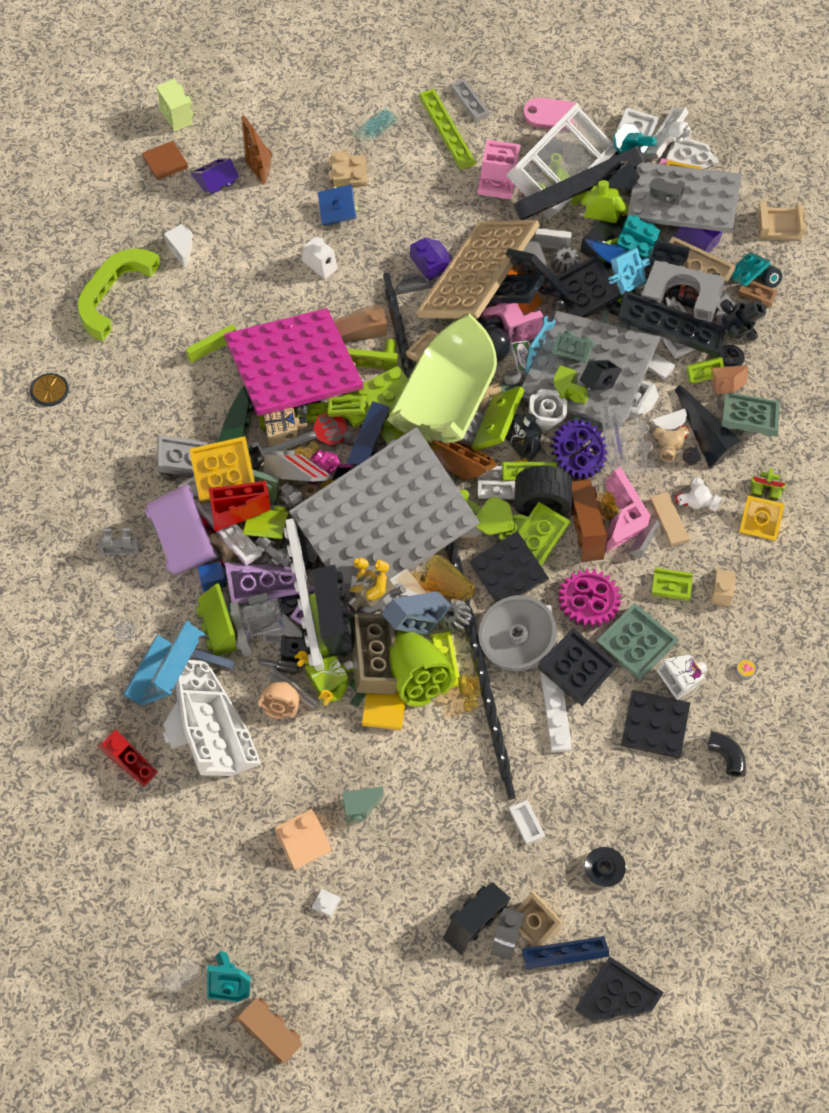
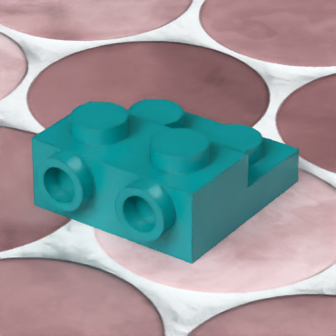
(638, 235)

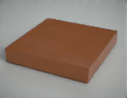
(165, 160)

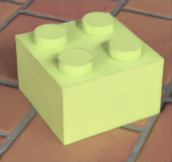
(174, 104)

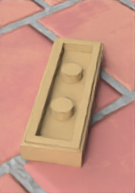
(669, 519)

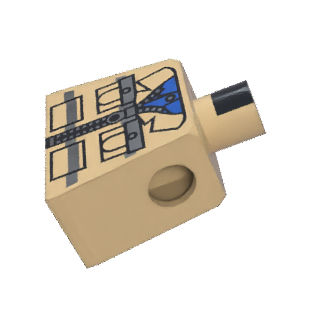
(282, 426)

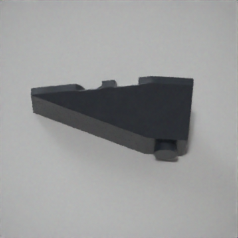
(602, 232)

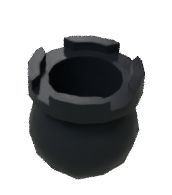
(499, 337)

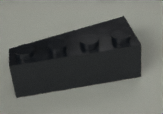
(332, 610)

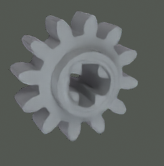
(290, 496)

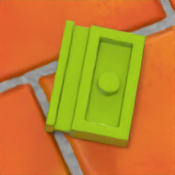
(672, 584)

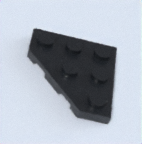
(617, 994)

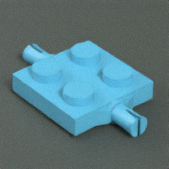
(628, 270)

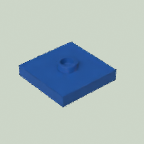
(337, 205)

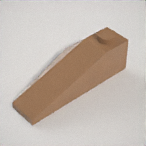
(362, 324)

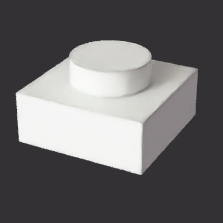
(326, 903)

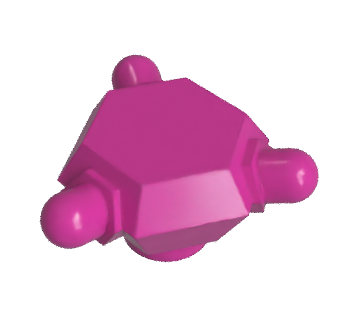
(325, 460)

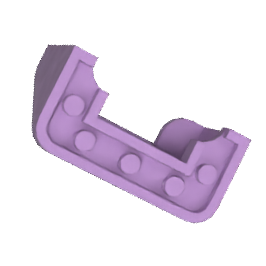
(181, 530)

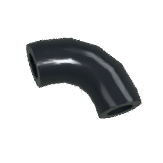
(731, 752)

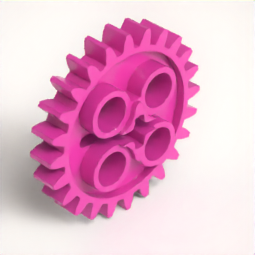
(591, 583)

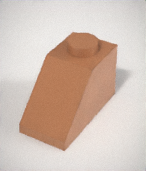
(728, 378)

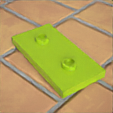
(498, 419)

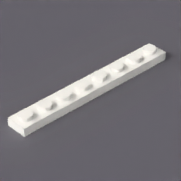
(301, 586)
(556, 714)

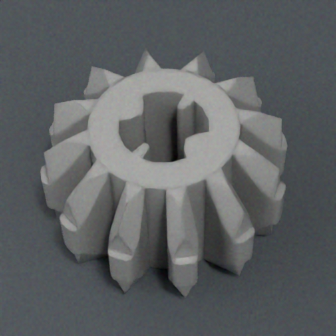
(564, 259)
(456, 616)

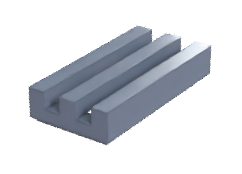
(213, 659)

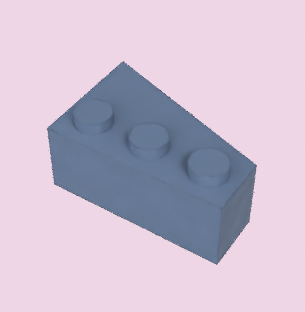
(417, 612)

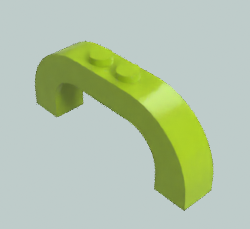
(104, 277)

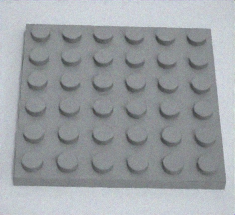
(622, 346)

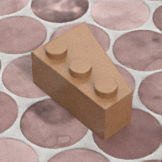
(268, 1029)

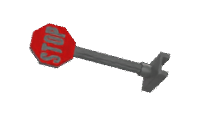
(326, 430)

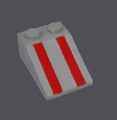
(293, 467)

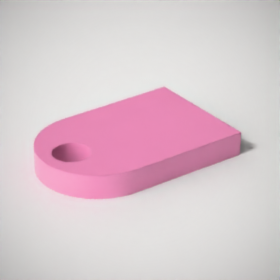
(547, 111)

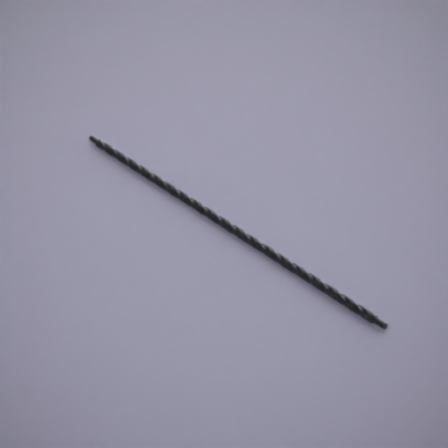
(471, 628)

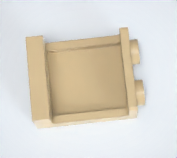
(781, 222)

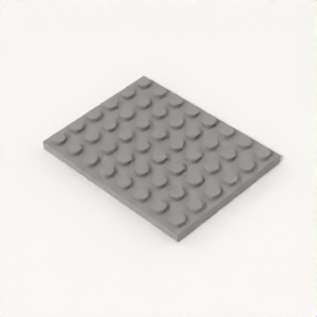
(386, 509)

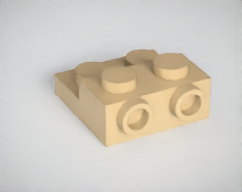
(347, 169)

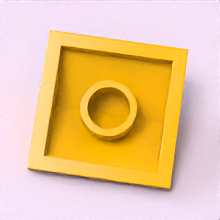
(761, 518)

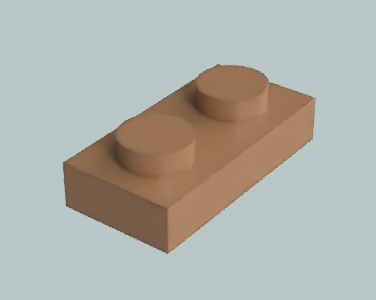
(760, 292)

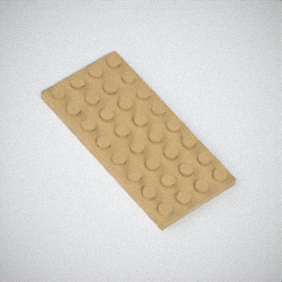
(477, 269)

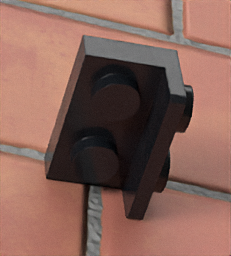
(669, 253)

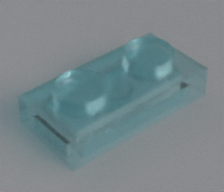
(379, 123)

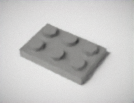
(174, 455)

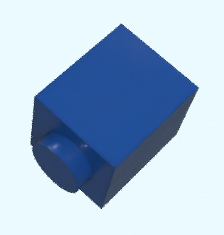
(211, 575)

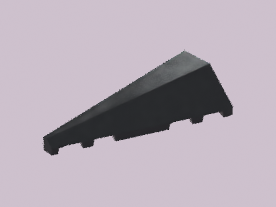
(714, 440)

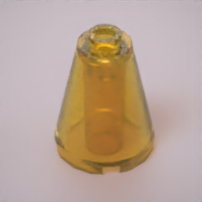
(446, 579)

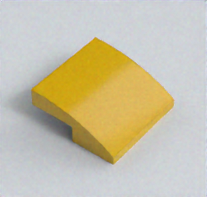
(383, 711)

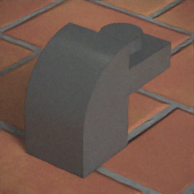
(507, 934)

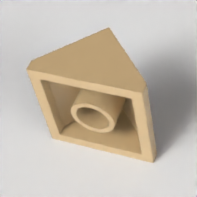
(539, 920)

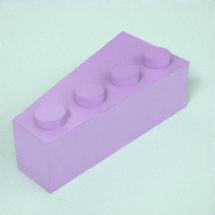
(257, 579)

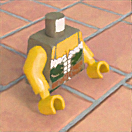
(370, 584)

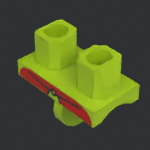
(775, 487)

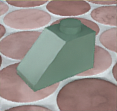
(361, 803)

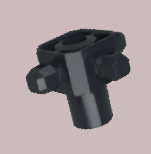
(741, 318)

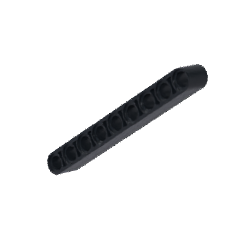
(573, 185)

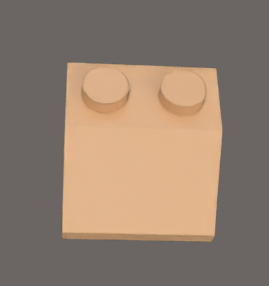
(302, 839)

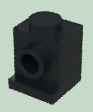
(287, 652)

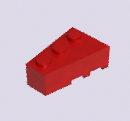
(238, 503)

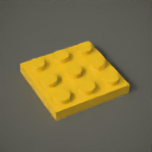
(221, 465)

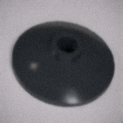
(605, 857)

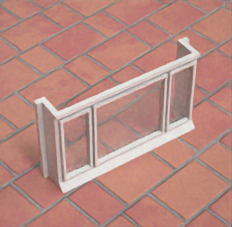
(563, 152)

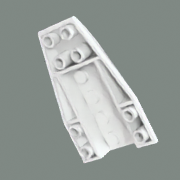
(212, 723)

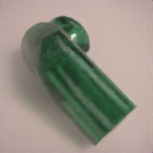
(358, 697)

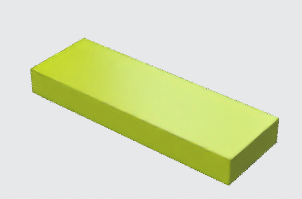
(444, 643)

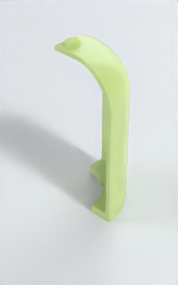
(447, 383)

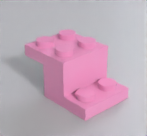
(496, 163)
(515, 323)

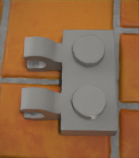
(126, 545)
(279, 555)

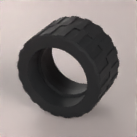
(543, 485)

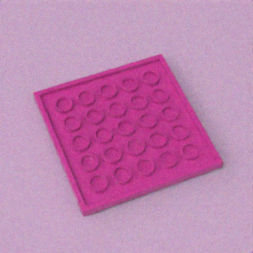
(293, 361)

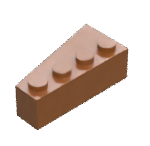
(588, 521)

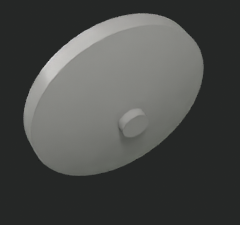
(517, 633)

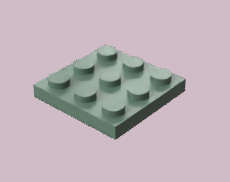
(751, 414)
(637, 641)

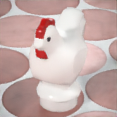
(699, 496)

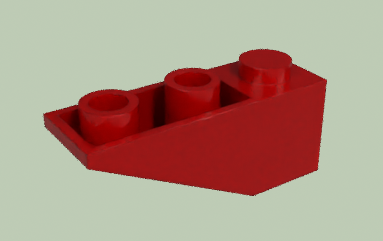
(127, 757)

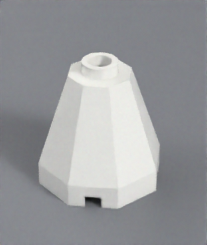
(547, 408)

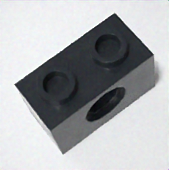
(600, 375)

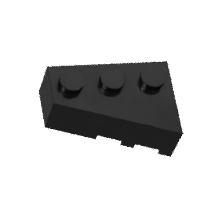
(475, 916)

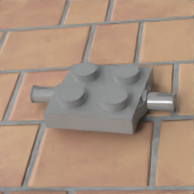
(381, 604)

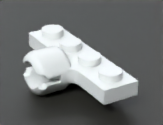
(670, 131)

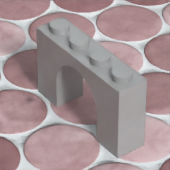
(707, 285)

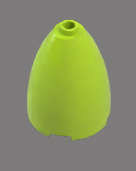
(419, 669)

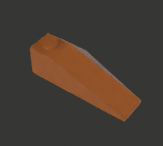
(255, 152)

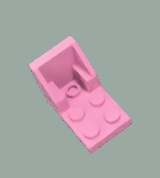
(632, 517)

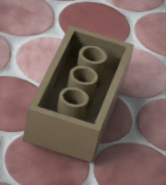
(371, 643)

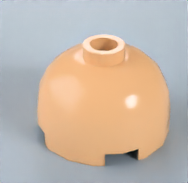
(279, 700)

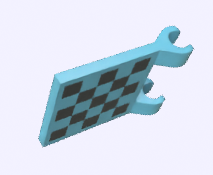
(538, 342)

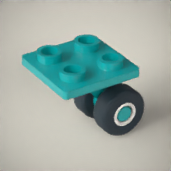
(756, 266)

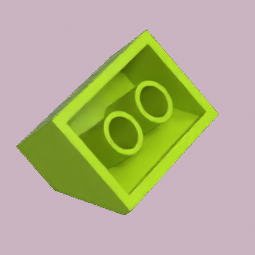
(216, 622)

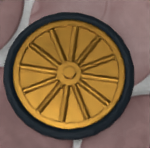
(49, 389)

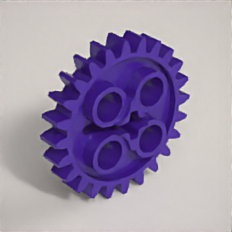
(569, 435)

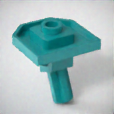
(629, 137)
(226, 981)

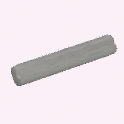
(304, 696)

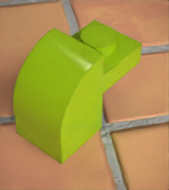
(566, 385)

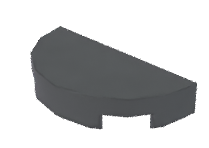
(413, 283)

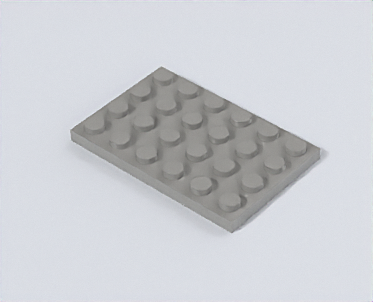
(707, 199)

